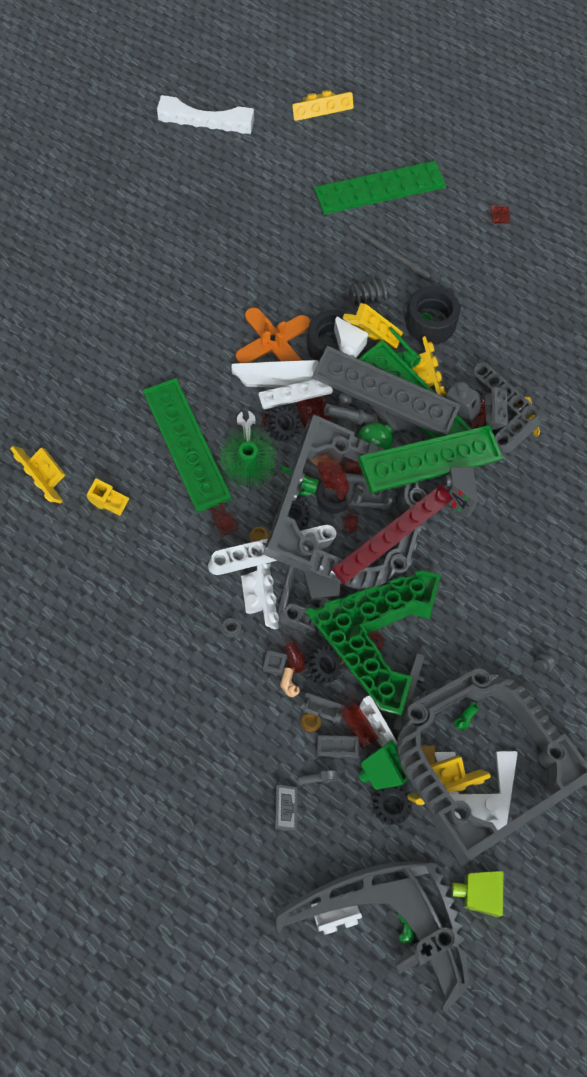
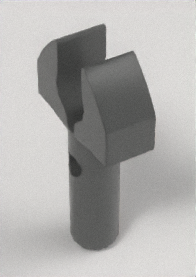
(324, 776)

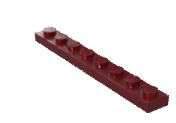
(391, 534)

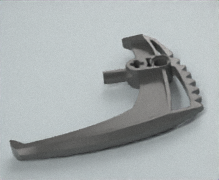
(412, 904)

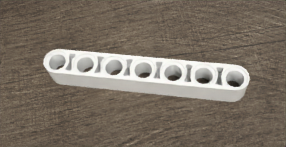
(248, 559)

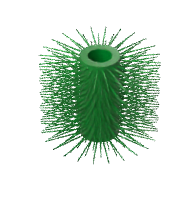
(248, 458)

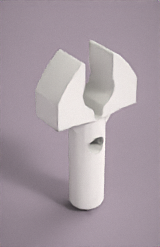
(240, 421)

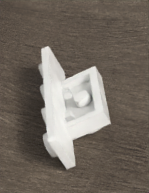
(293, 393)
(259, 594)

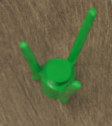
(410, 357)
(309, 484)

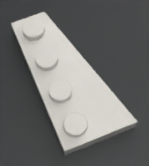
(376, 721)

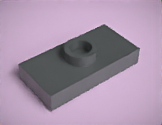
(337, 746)

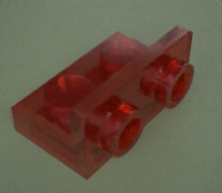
(334, 478)

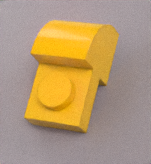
(104, 497)

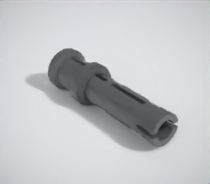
(358, 417)

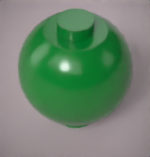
(377, 434)

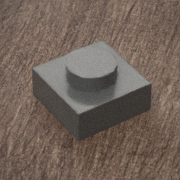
(274, 663)

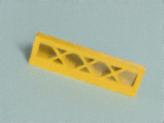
(374, 325)

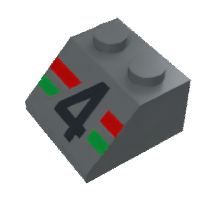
(462, 488)

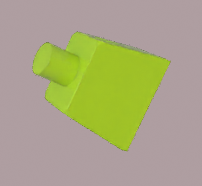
(481, 892)

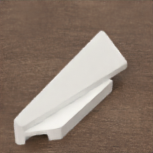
(274, 373)

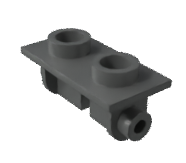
(323, 707)

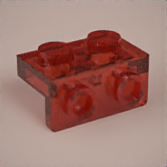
(311, 407)

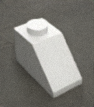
(349, 338)

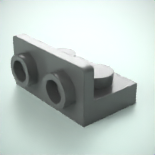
(496, 408)

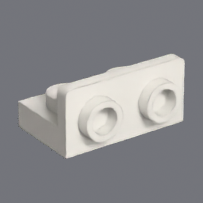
(328, 921)

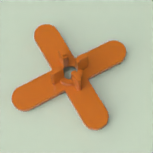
(283, 333)

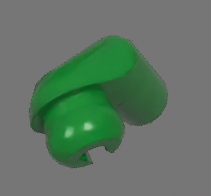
(465, 717)
(407, 935)

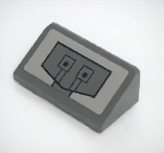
(286, 808)

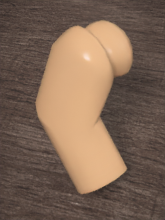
(287, 685)

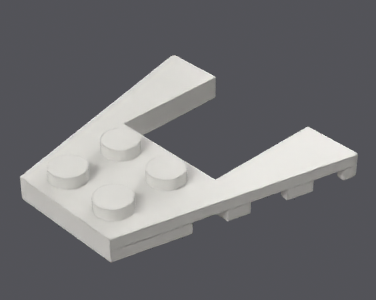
(490, 806)

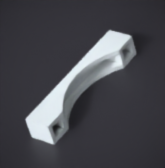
(236, 119)

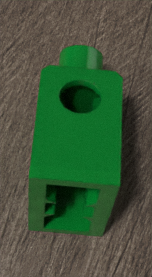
(383, 768)

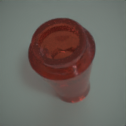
(295, 658)

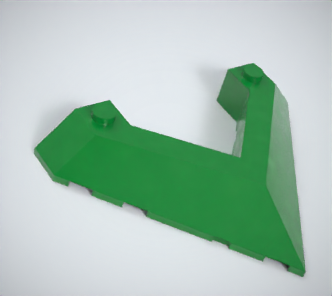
(351, 619)

